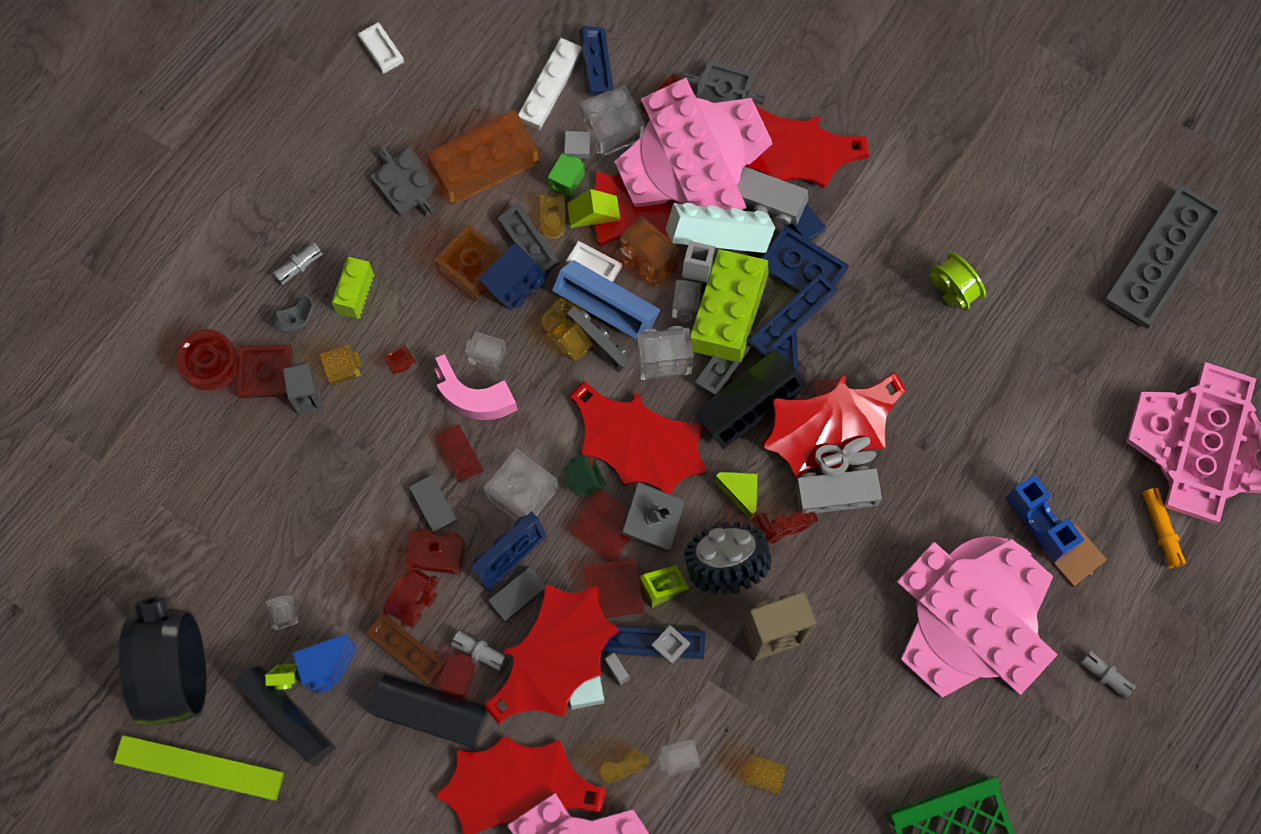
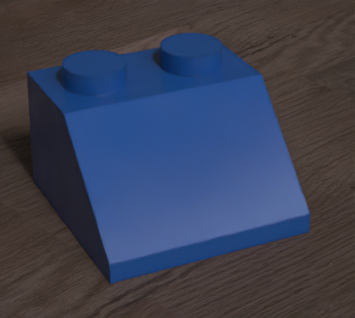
(324, 663)

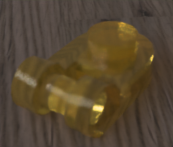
(552, 223)
(555, 313)
(632, 763)

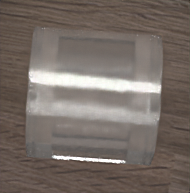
(282, 612)

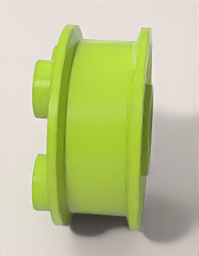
(958, 282)

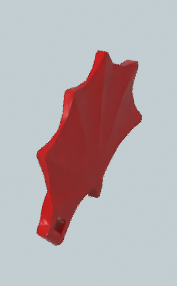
(805, 150)
(655, 214)
(831, 420)
(638, 441)
(555, 655)
(510, 781)

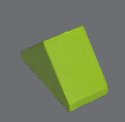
(593, 208)
(740, 489)
(662, 585)

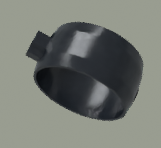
(162, 664)

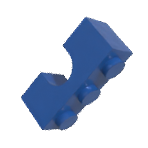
(1032, 506)

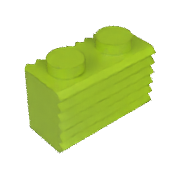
(353, 287)

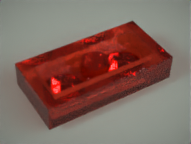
(459, 453)

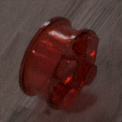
(215, 373)
(411, 596)

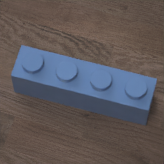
(605, 299)

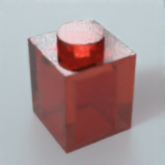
(457, 675)

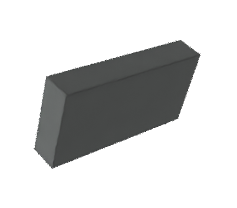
(433, 504)
(517, 594)

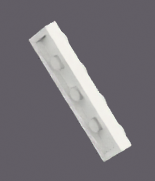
(550, 84)

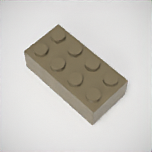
(779, 625)

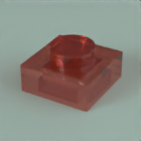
(399, 360)

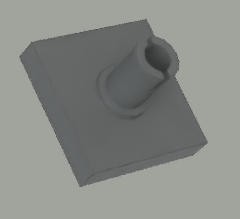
(652, 517)

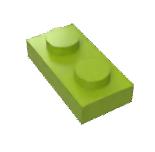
(282, 676)

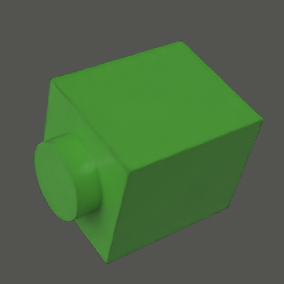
(566, 175)

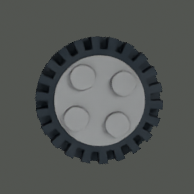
(728, 558)

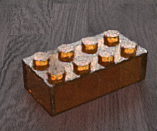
(483, 157)

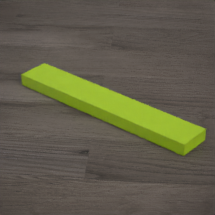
(199, 767)

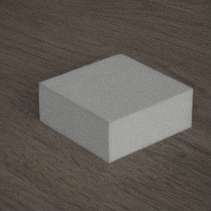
(577, 144)
(670, 644)
(617, 669)

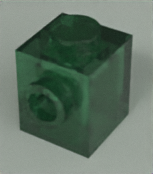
(584, 476)

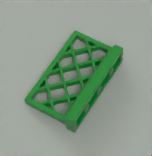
(949, 801)

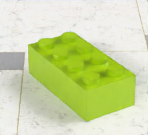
(729, 305)

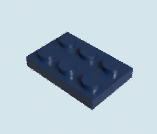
(798, 261)
(509, 550)

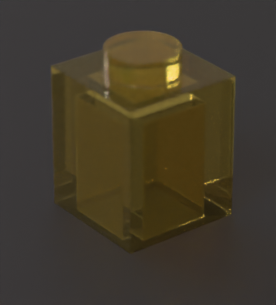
(570, 339)
(341, 364)
(764, 775)

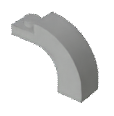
(699, 261)

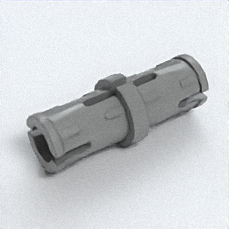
(297, 263)
(479, 650)
(1107, 674)

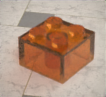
(648, 252)
(467, 260)

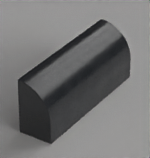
(749, 398)
(429, 710)
(286, 716)

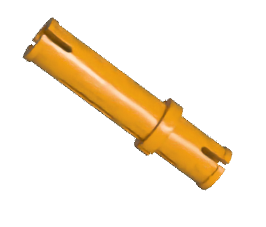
(1167, 538)

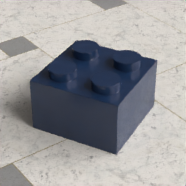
(513, 277)

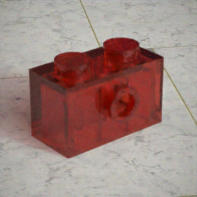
(435, 552)

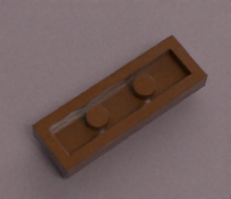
(405, 649)

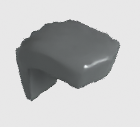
(295, 317)

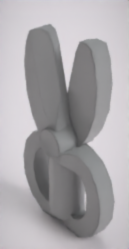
(848, 456)

